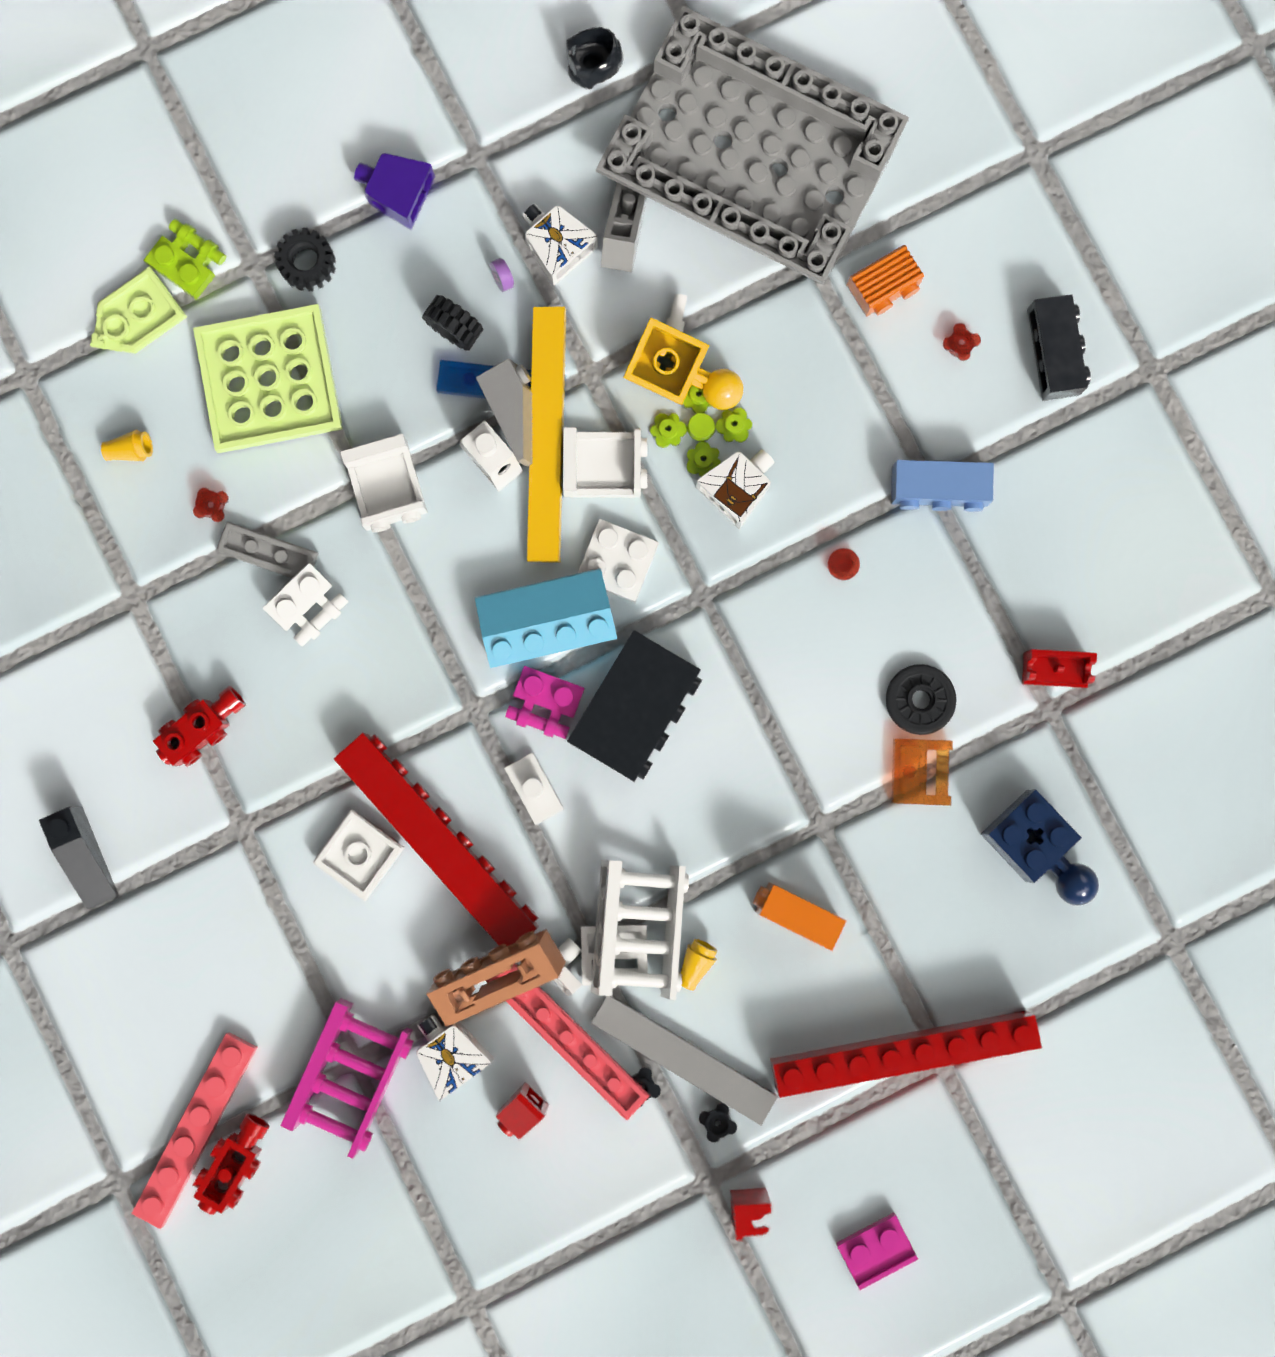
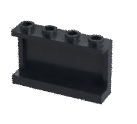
(635, 706)

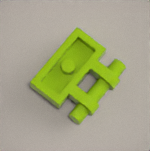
(179, 267)

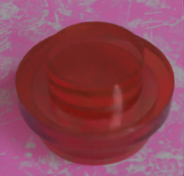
(843, 564)

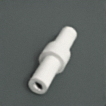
(677, 312)

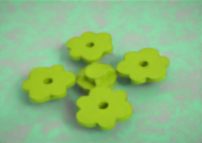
(700, 428)

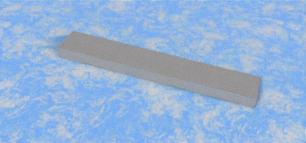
(684, 1059)

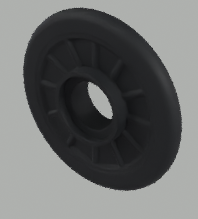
(901, 706)

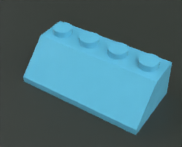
(545, 618)

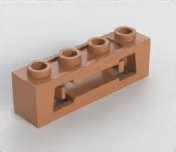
(453, 990)

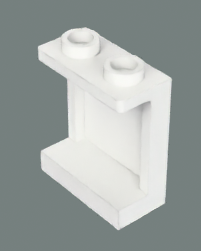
(603, 464)
(385, 483)

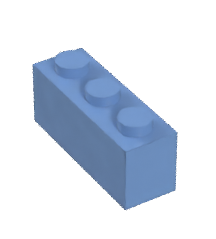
(942, 484)

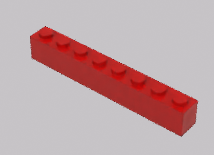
(435, 841)
(905, 1053)

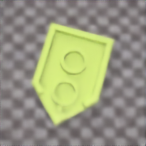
(135, 314)

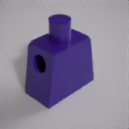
(396, 186)

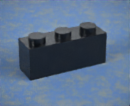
(1058, 347)

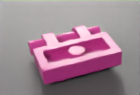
(549, 693)

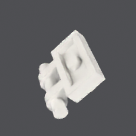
(298, 597)

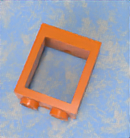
(798, 915)

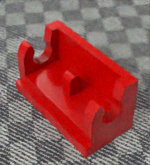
(1058, 668)
(746, 1207)

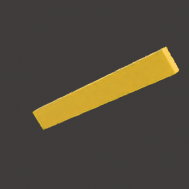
(547, 435)

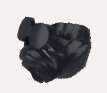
(595, 58)

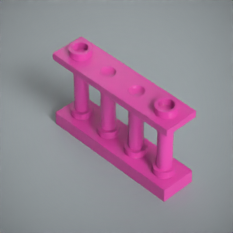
(315, 1081)

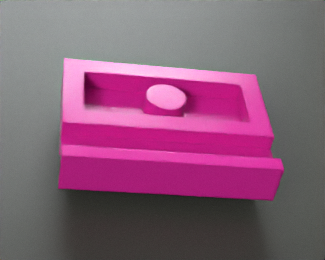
(876, 1251)

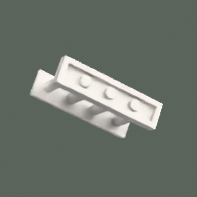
(609, 944)

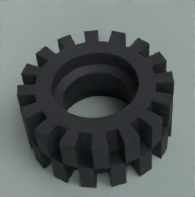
(297, 243)
(452, 322)

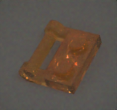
(910, 771)

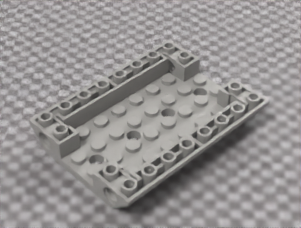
(772, 116)

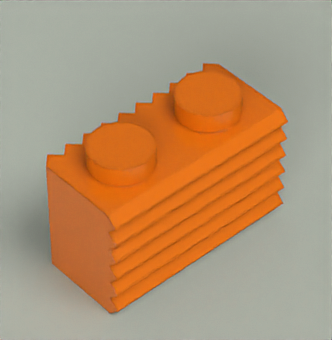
(886, 281)

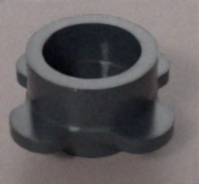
(644, 1077)
(726, 1127)

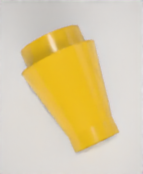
(128, 447)
(697, 962)

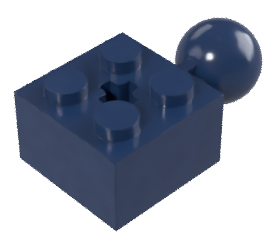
(1053, 839)

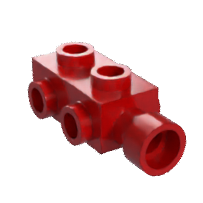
(195, 738)
(229, 1169)

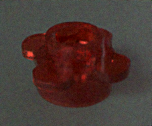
(955, 348)
(204, 497)

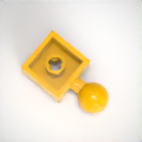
(720, 388)

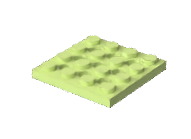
(246, 334)

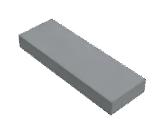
(264, 550)

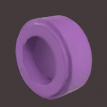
(502, 274)

